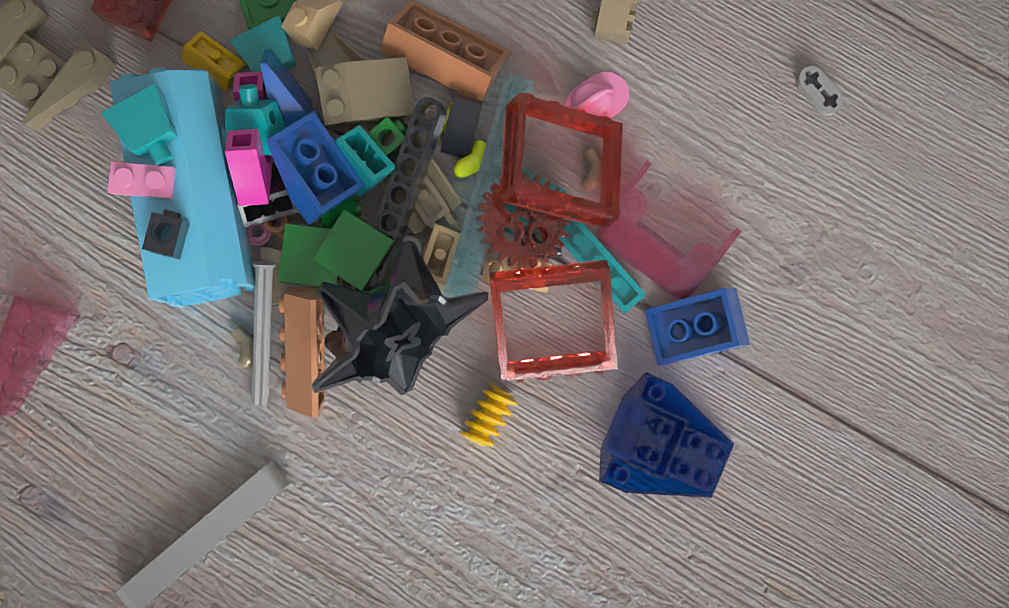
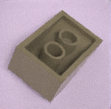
(365, 92)

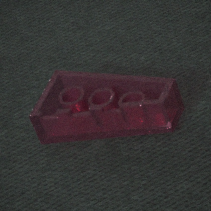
(26, 345)

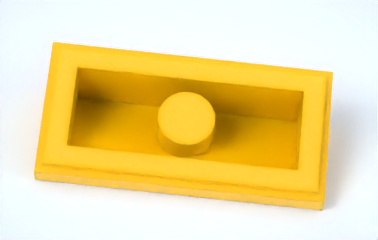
(210, 56)

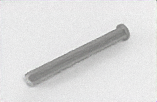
(262, 331)

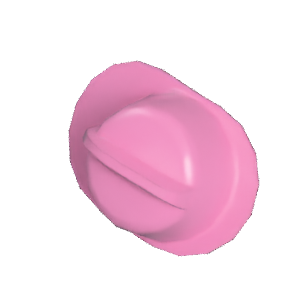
(600, 95)

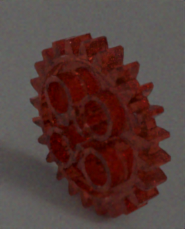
(497, 217)

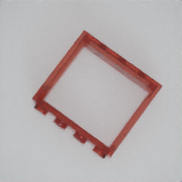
(548, 201)
(551, 276)

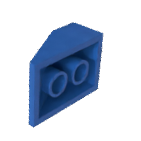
(285, 90)
(313, 168)
(697, 326)

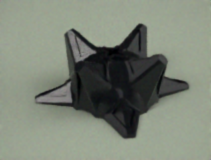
(391, 327)

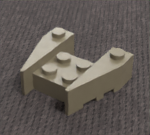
(614, 20)
(38, 75)

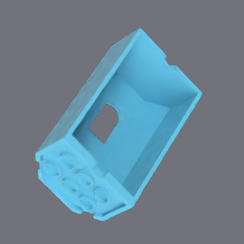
(217, 245)

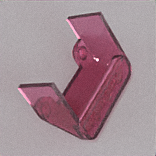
(652, 254)

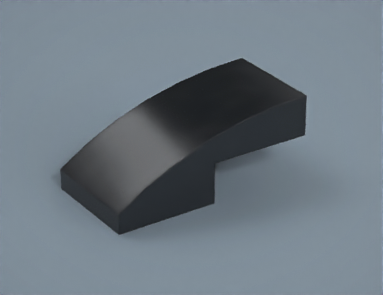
(461, 126)

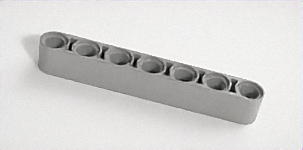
(203, 537)

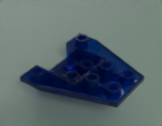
(662, 444)

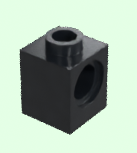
(172, 247)

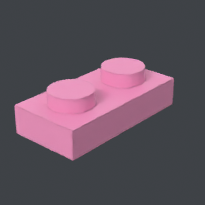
(141, 180)

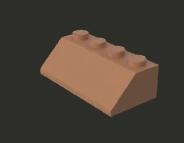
(444, 50)
(303, 349)

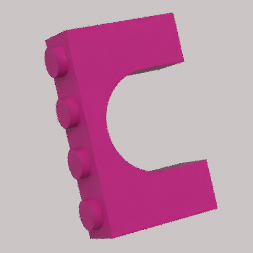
(244, 152)

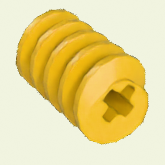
(489, 416)

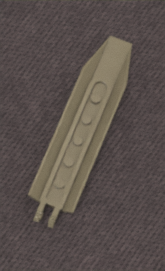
(436, 195)

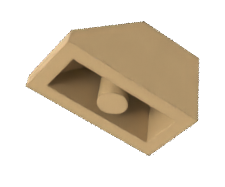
(310, 21)
(439, 253)

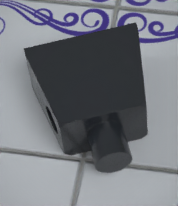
(279, 204)

